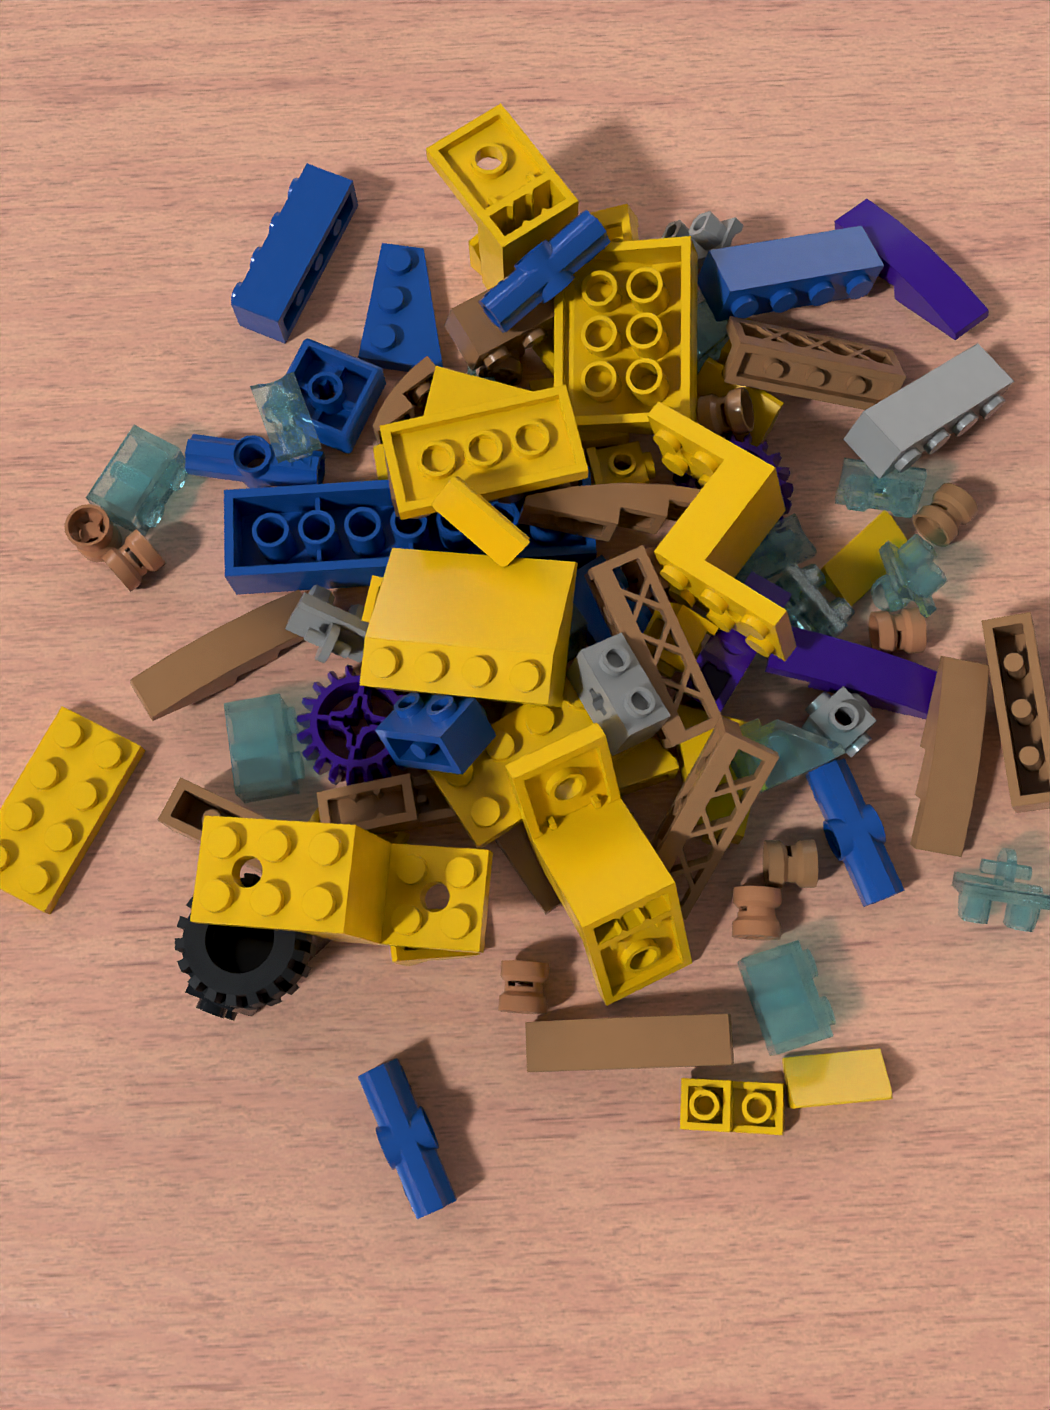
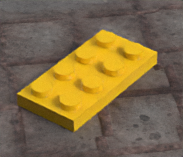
(491, 445)
(484, 793)
(61, 806)

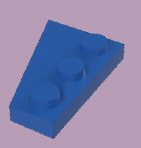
(400, 312)

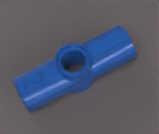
(544, 271)
(229, 461)
(854, 832)
(407, 1138)

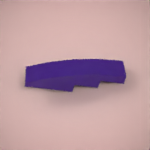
(917, 273)
(876, 676)

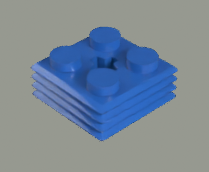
(355, 386)

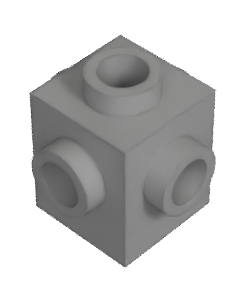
(851, 711)

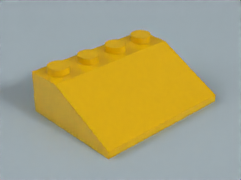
(629, 334)
(471, 627)

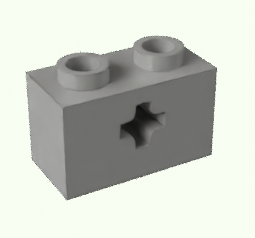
(617, 693)

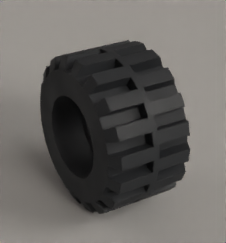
(247, 990)

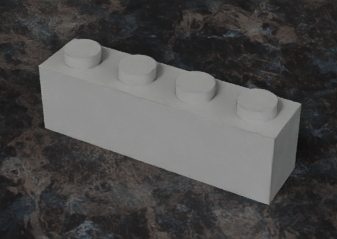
(928, 411)

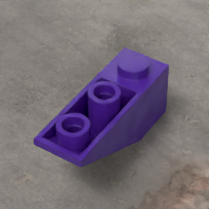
(727, 654)

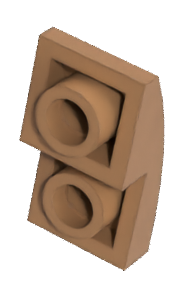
(405, 396)

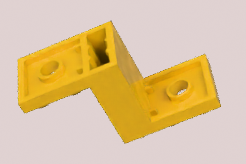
(511, 204)
(720, 531)
(600, 863)
(340, 884)

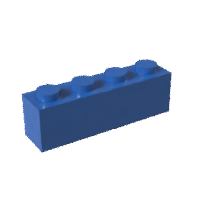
(294, 253)
(789, 273)

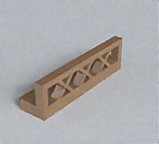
(810, 365)
(620, 618)
(693, 798)

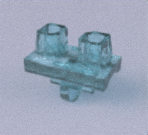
(286, 419)
(894, 492)
(778, 550)
(908, 577)
(807, 605)
(1022, 899)

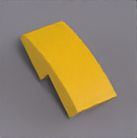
(732, 1106)

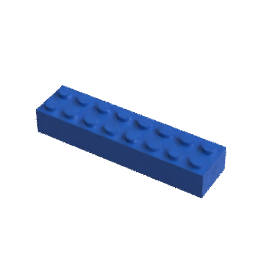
(346, 534)

